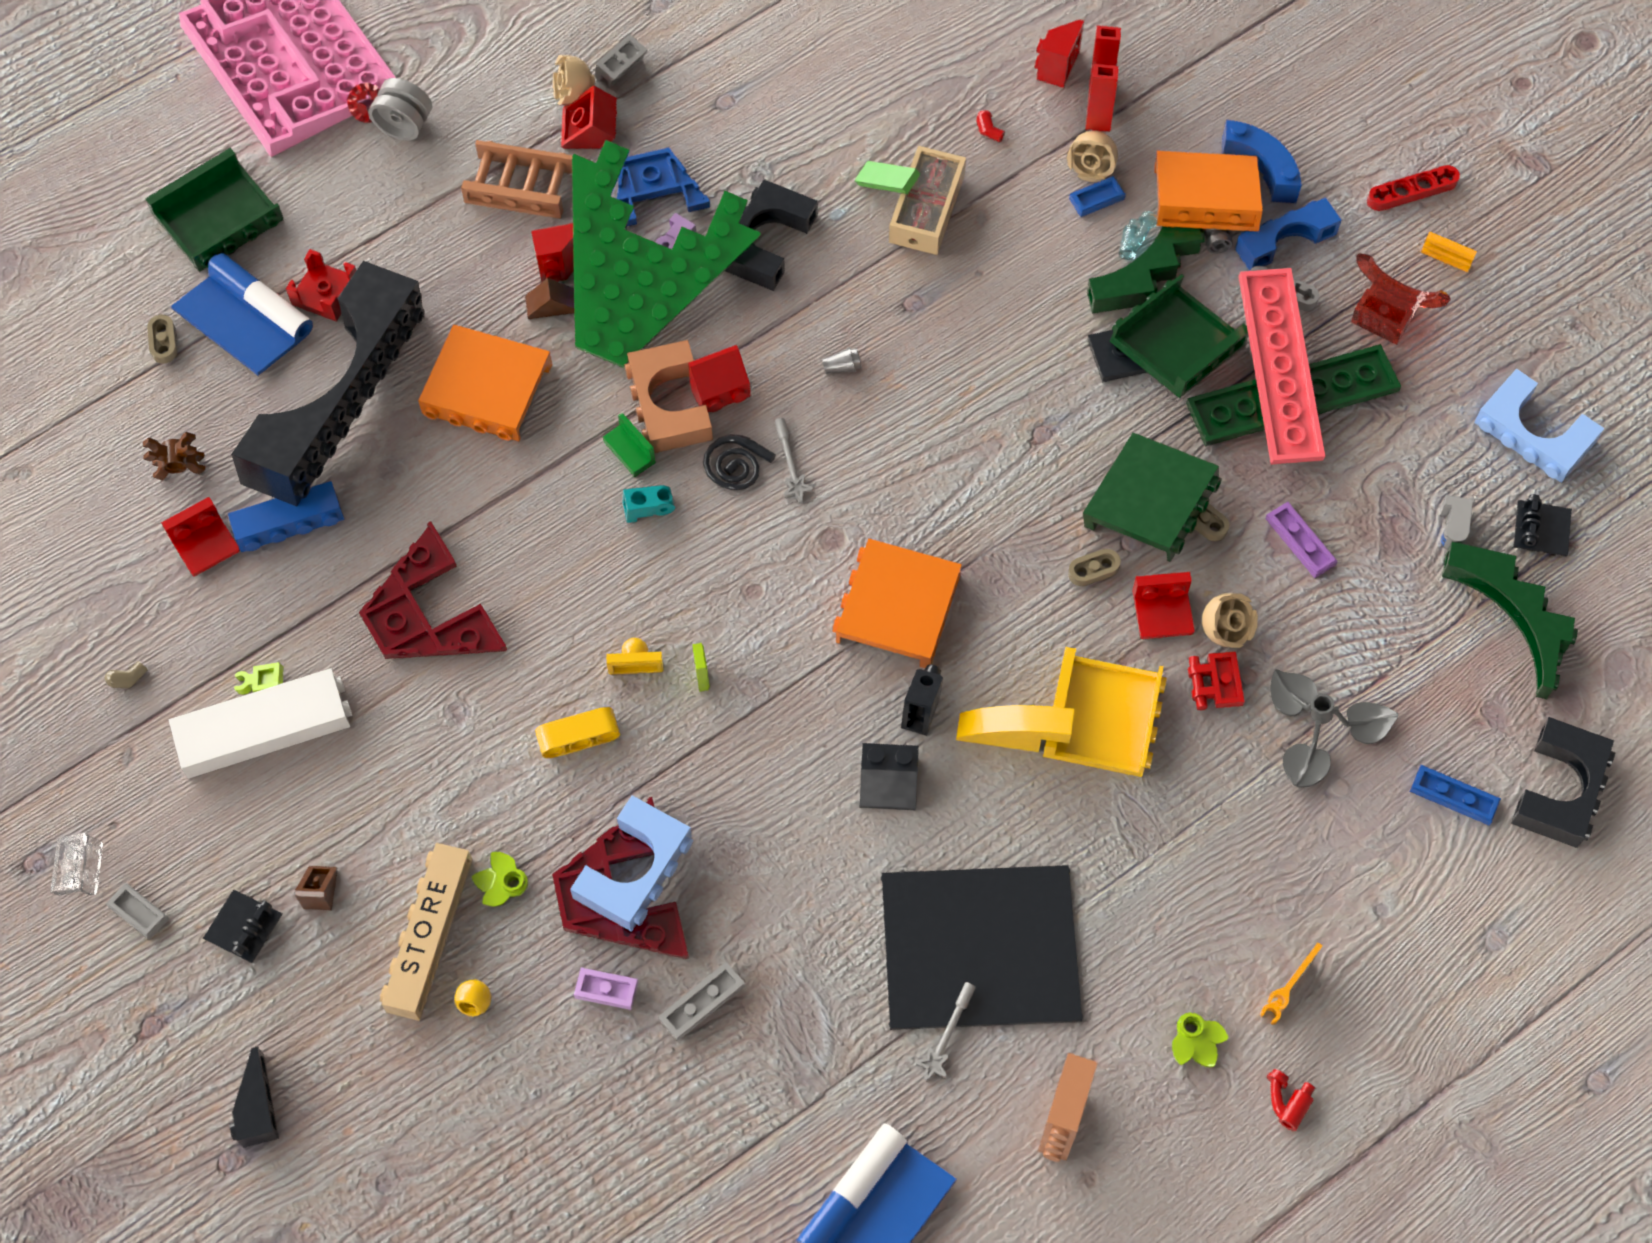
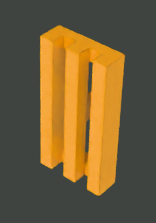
(1448, 251)

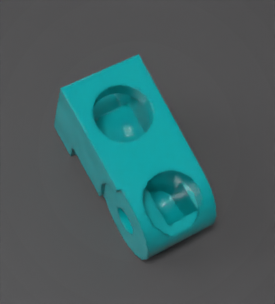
(647, 502)

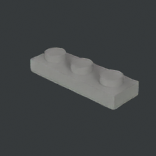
(701, 1001)

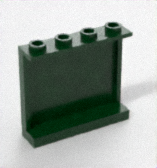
(213, 209)
(1176, 338)
(1153, 494)

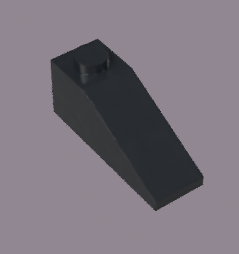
(253, 1107)

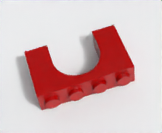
(1103, 79)

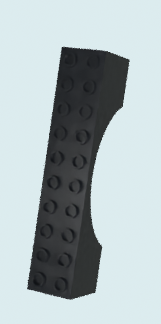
(289, 448)

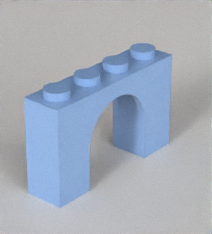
(1553, 455)
(628, 901)

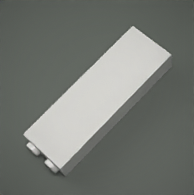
(260, 723)

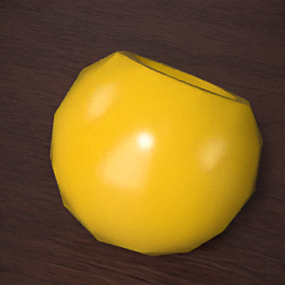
(473, 997)

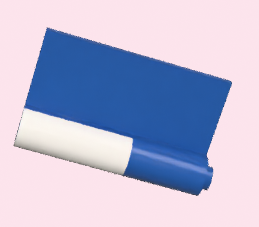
(243, 315)
(881, 1196)

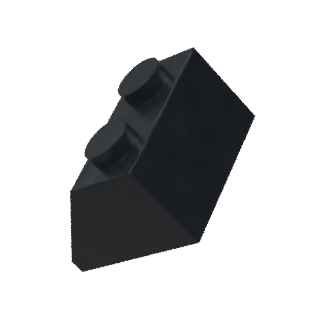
(889, 776)

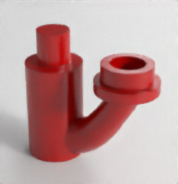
(1293, 1113)

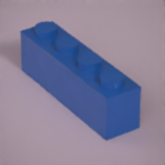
(278, 520)

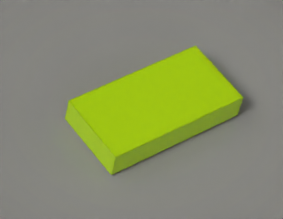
(701, 667)

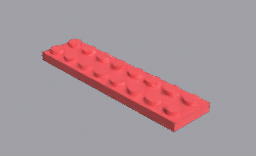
(1281, 366)

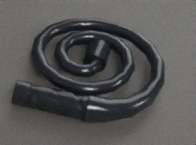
(730, 468)

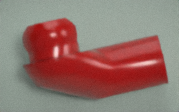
(986, 126)

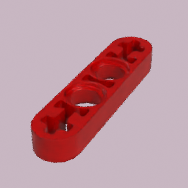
(1411, 184)

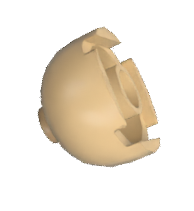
(571, 79)
(1093, 156)
(1229, 620)

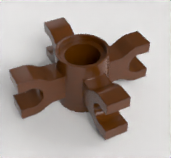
(174, 456)

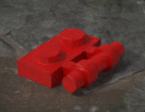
(1224, 677)

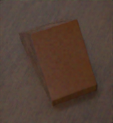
(549, 300)
(317, 888)

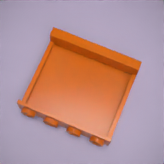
(1208, 191)
(484, 382)
(898, 600)

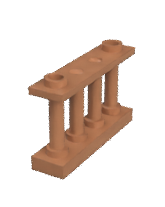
(513, 199)

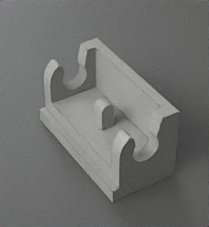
(619, 60)

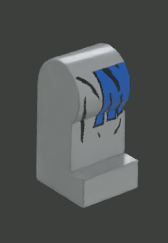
(1458, 515)

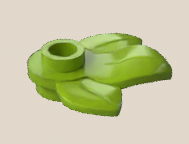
(496, 880)
(1198, 1044)

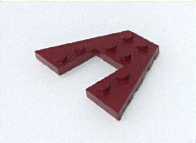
(401, 626)
(661, 927)

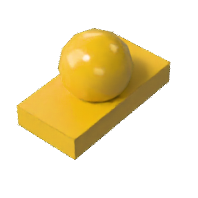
(634, 659)

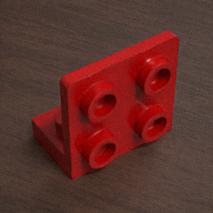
(200, 536)
(1163, 605)

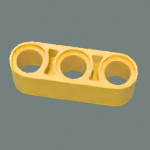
(577, 732)

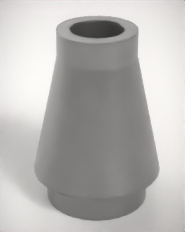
(843, 361)

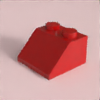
(1059, 53)
(589, 120)
(554, 252)
(719, 379)

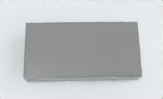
(137, 911)

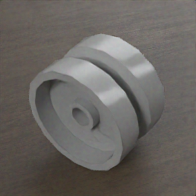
(400, 109)

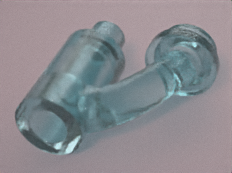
(1135, 236)

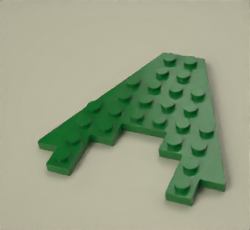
(628, 283)

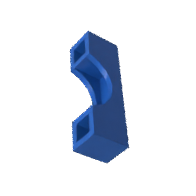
(1314, 222)

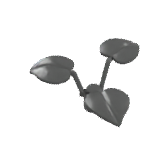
(1296, 692)

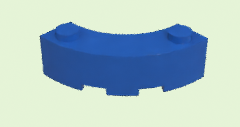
(1273, 158)

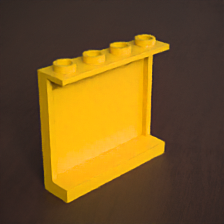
(1111, 714)

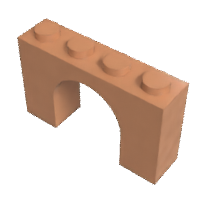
(665, 428)
(1067, 1107)

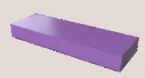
(1301, 539)

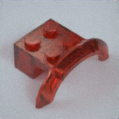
(1389, 304)

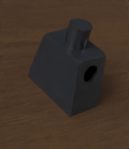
(923, 692)

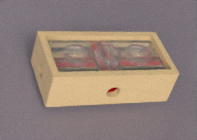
(927, 208)

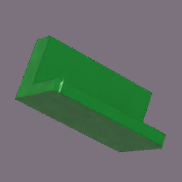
(630, 446)

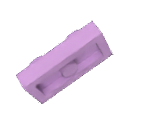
(606, 988)

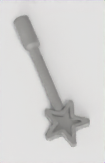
(796, 485)
(934, 1061)

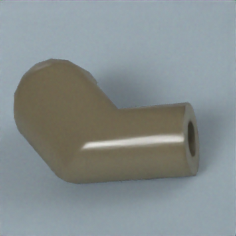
(125, 679)

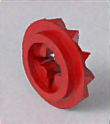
(360, 93)

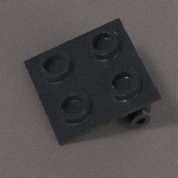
(1542, 527)
(243, 926)

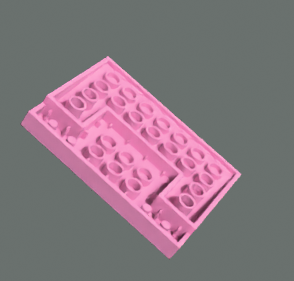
(285, 63)

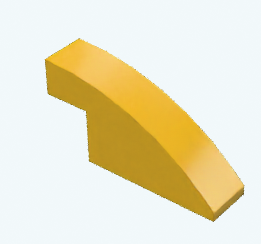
(1016, 726)

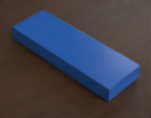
(1455, 795)

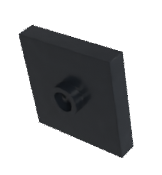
(1111, 361)

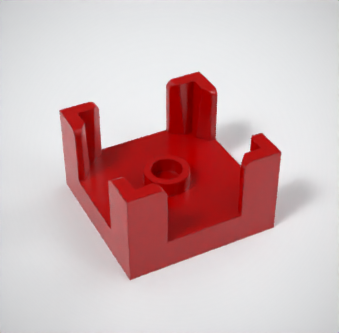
(320, 287)

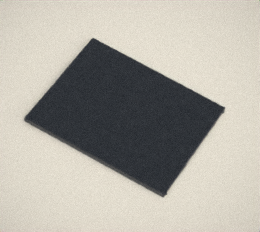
(983, 927)

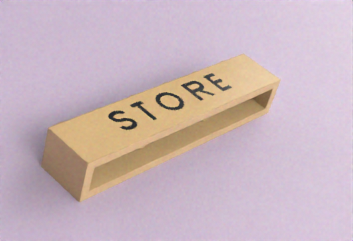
(426, 932)

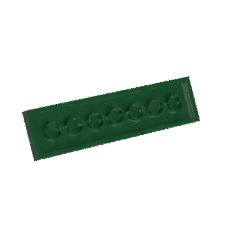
(1335, 383)

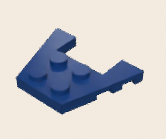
(657, 175)

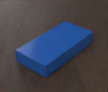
(1097, 196)

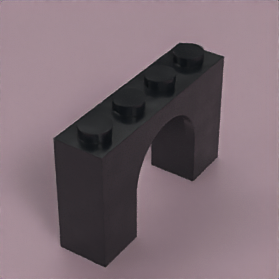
(771, 205)
(1589, 757)

